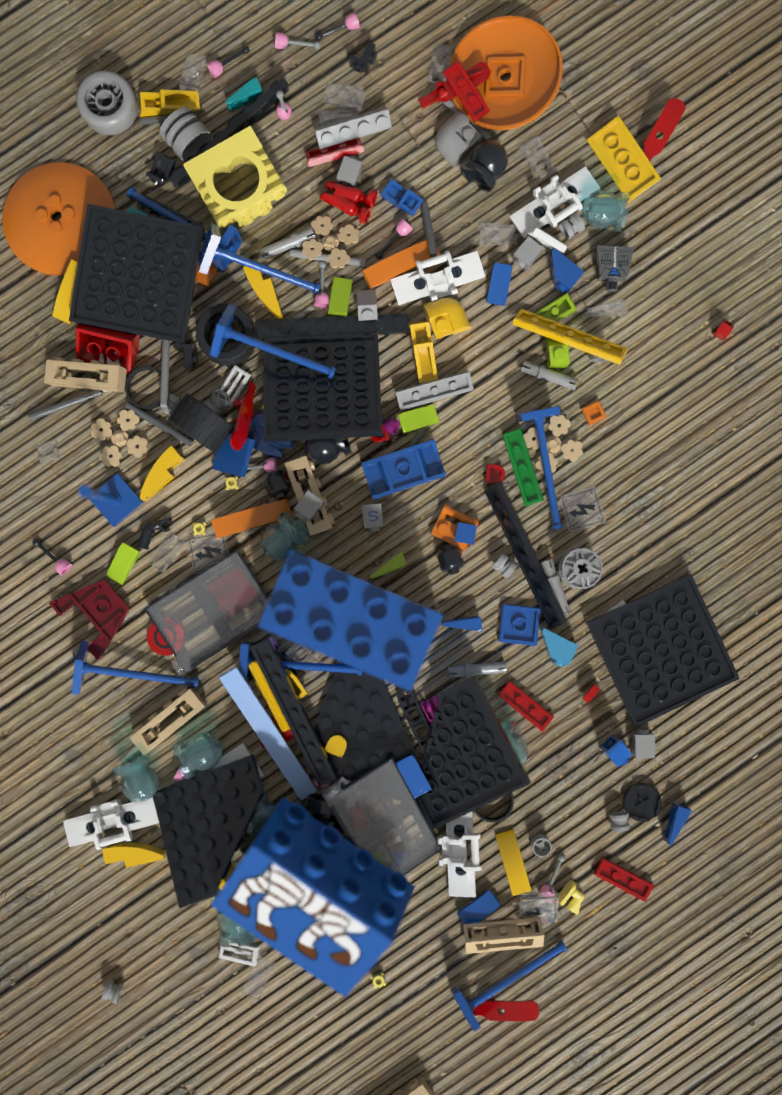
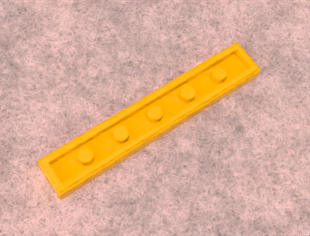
(570, 336)

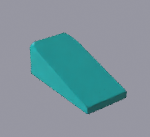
(244, 95)

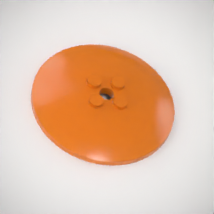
(523, 51)
(30, 209)

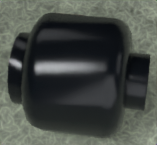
(277, 485)
(450, 560)

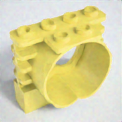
(222, 158)

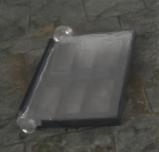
(209, 612)
(383, 818)

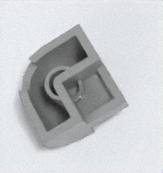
(456, 138)

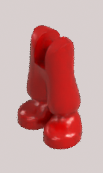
(347, 198)

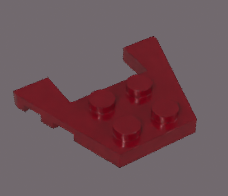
(102, 607)

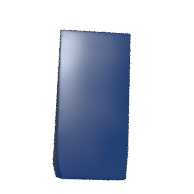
(499, 284)
(469, 623)
(413, 776)
(676, 820)

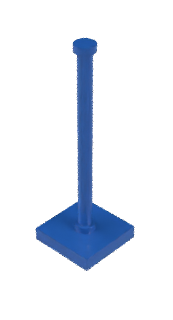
(230, 241)
(210, 250)
(224, 332)
(538, 418)
(114, 499)
(246, 658)
(82, 667)
(468, 1006)

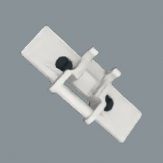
(552, 196)
(439, 284)
(109, 815)
(454, 853)

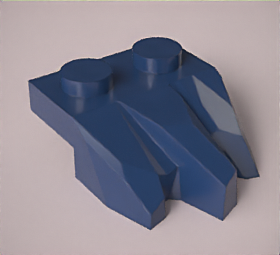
(272, 448)

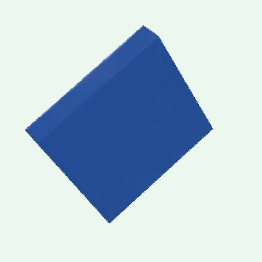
(233, 461)
(519, 624)

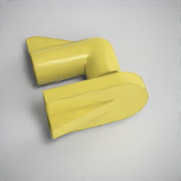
(570, 890)

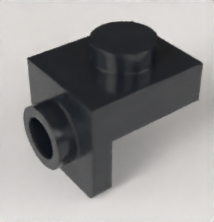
(369, 57)
(161, 169)
(190, 357)

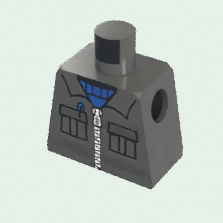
(612, 264)

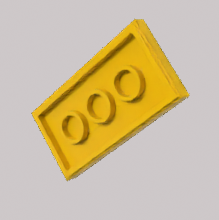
(623, 158)

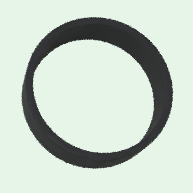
(128, 382)
(500, 818)

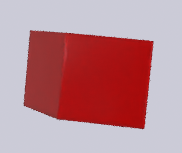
(723, 329)

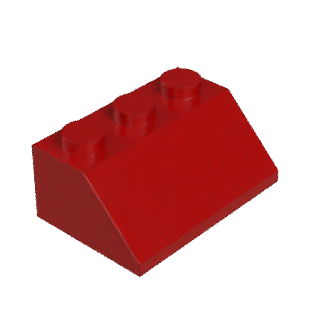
(95, 340)

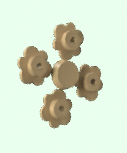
(330, 242)
(119, 438)
(554, 443)

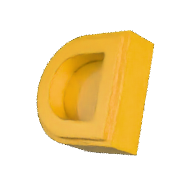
(336, 745)

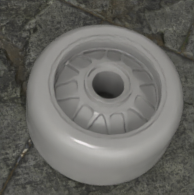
(101, 90)

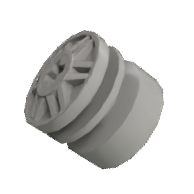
(184, 133)
(569, 570)

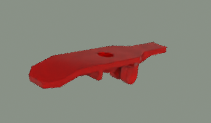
(443, 93)
(665, 124)
(245, 412)
(513, 1010)

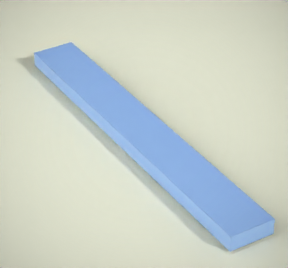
(268, 732)

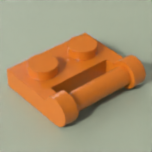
(446, 530)

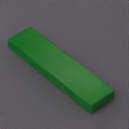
(523, 467)

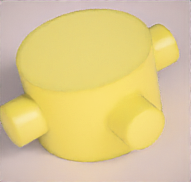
(231, 483)
(199, 528)
(378, 980)

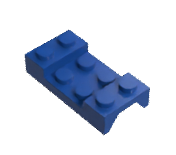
(403, 469)

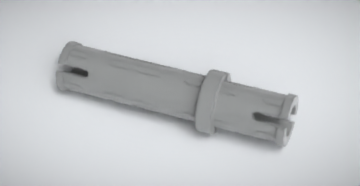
(287, 243)
(549, 375)
(553, 579)
(476, 669)

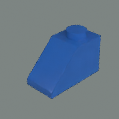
(564, 272)
(616, 751)

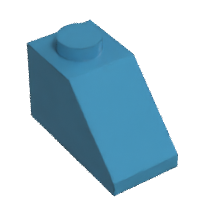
(558, 647)

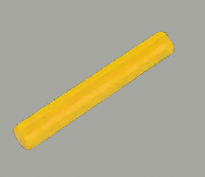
(268, 695)

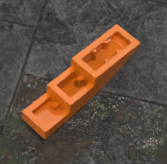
(396, 264)
(249, 518)

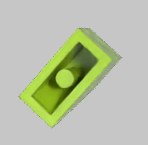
(556, 354)

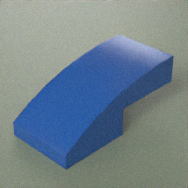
(401, 198)
(480, 908)

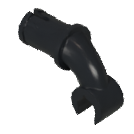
(149, 530)

